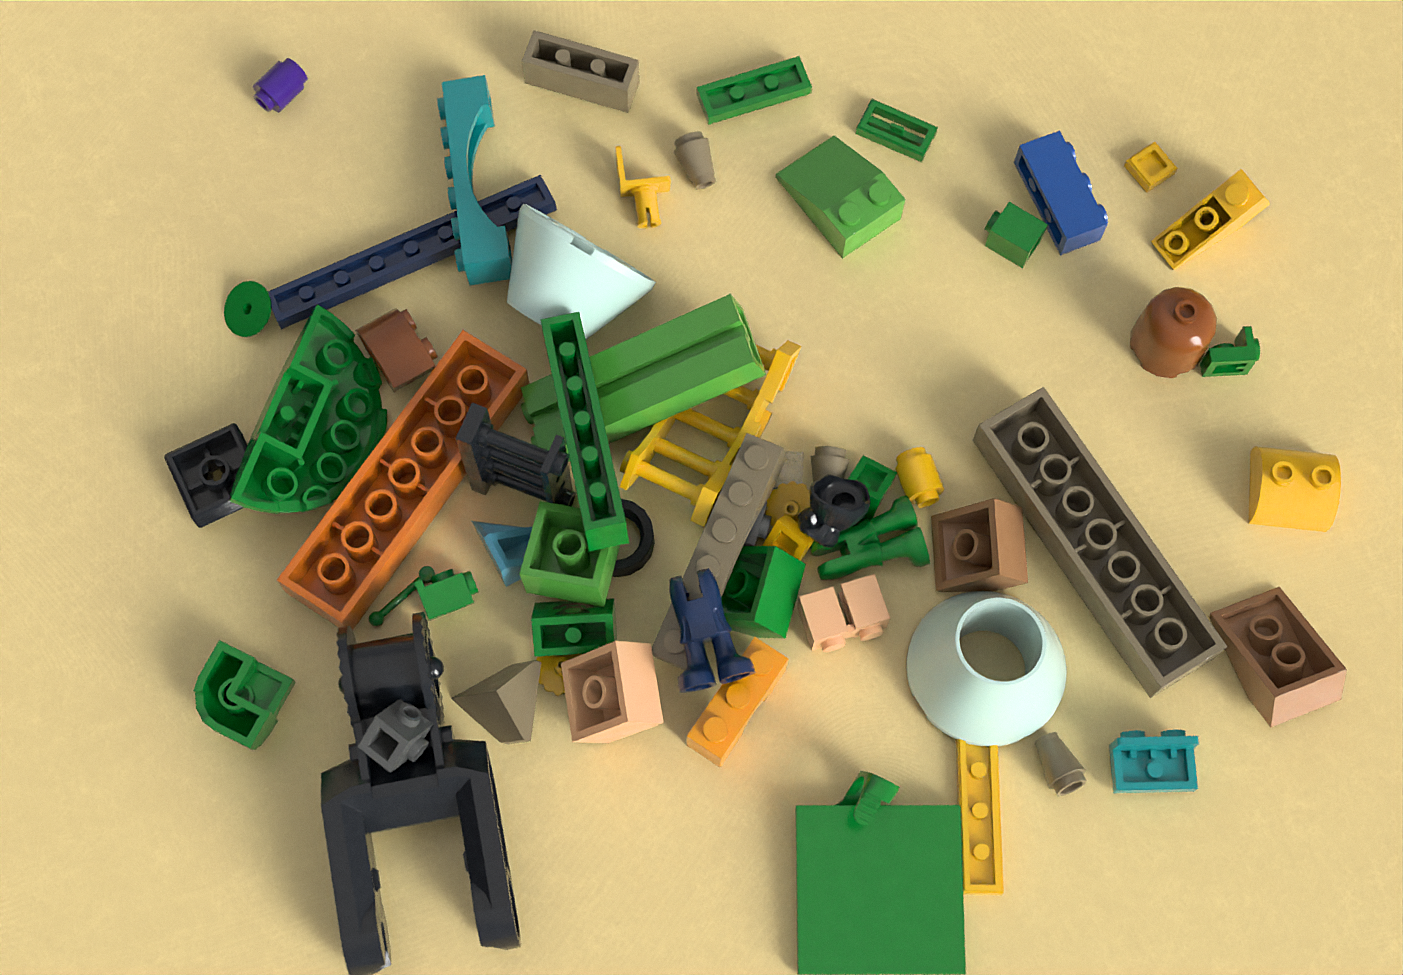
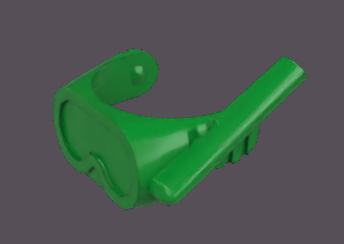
(867, 794)

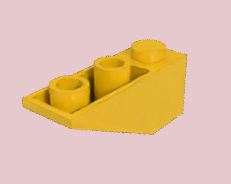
(1211, 220)

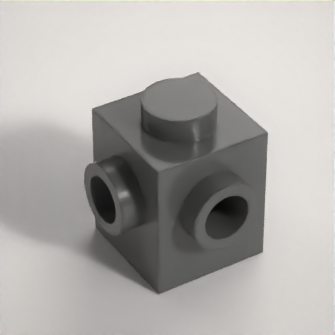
(396, 735)

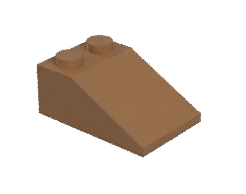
(1279, 657)

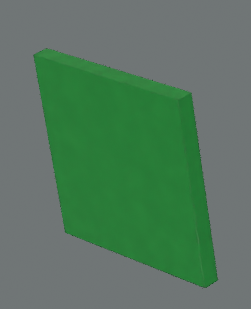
(879, 891)

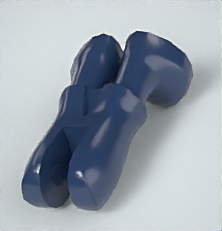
(700, 623)

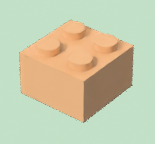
(611, 692)

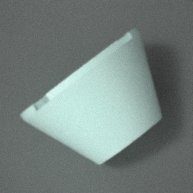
(565, 274)
(964, 701)

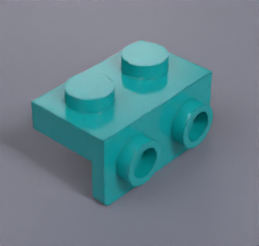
(1153, 763)

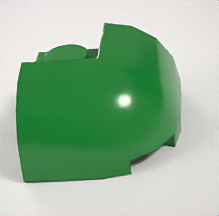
(240, 695)

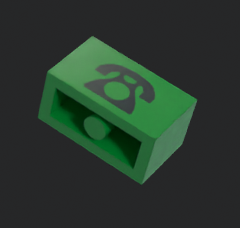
(572, 627)

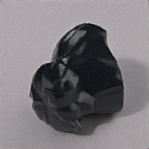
(833, 508)

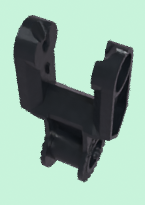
(442, 784)

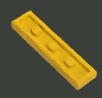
(980, 818)

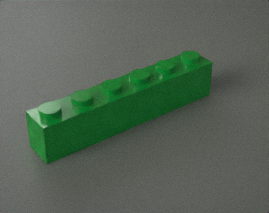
(584, 432)

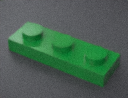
(754, 90)

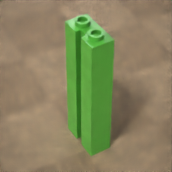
(658, 372)

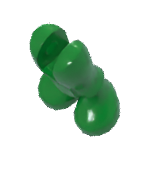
(862, 547)

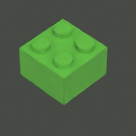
(559, 558)

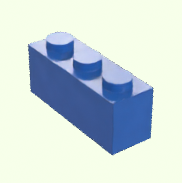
(1061, 192)

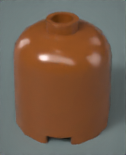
(1173, 332)

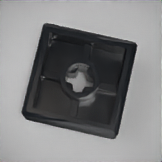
(194, 468)

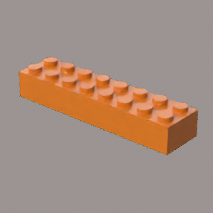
(400, 484)

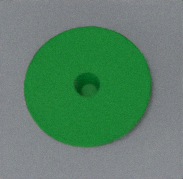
(247, 308)

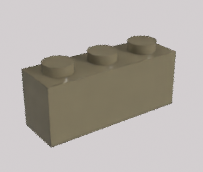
(581, 71)

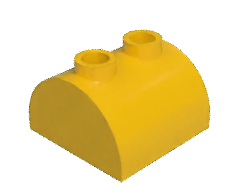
(1293, 488)

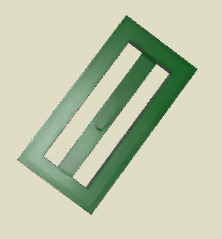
(893, 135)

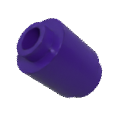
(279, 85)

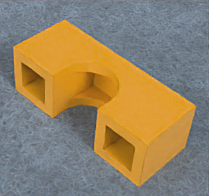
(735, 703)

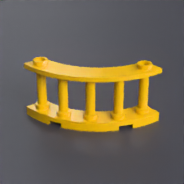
(636, 463)

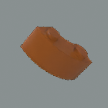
(397, 348)

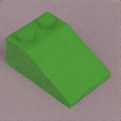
(842, 194)

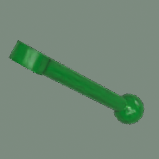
(377, 617)

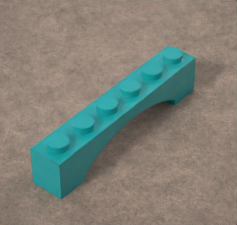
(484, 246)

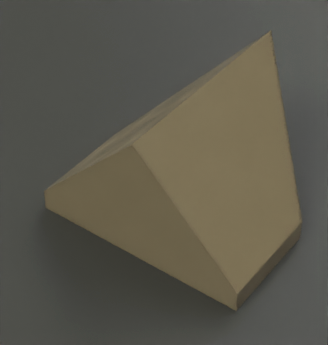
(505, 702)

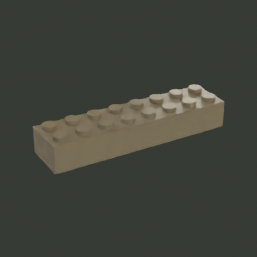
(1098, 542)

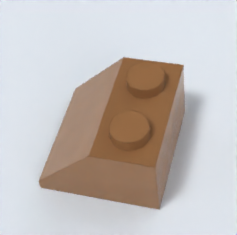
(979, 547)

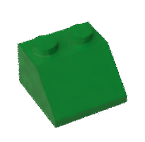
(762, 591)

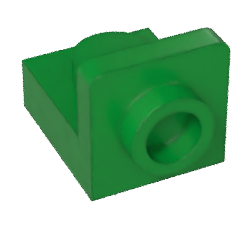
(1230, 360)
(876, 479)

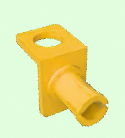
(643, 191)

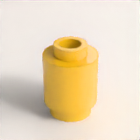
(919, 477)

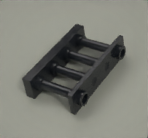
(503, 459)

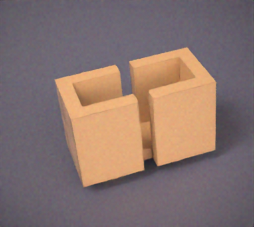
(862, 607)

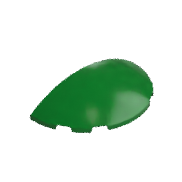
(314, 424)

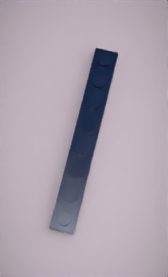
(398, 256)

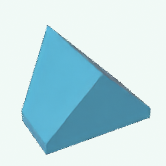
(505, 547)

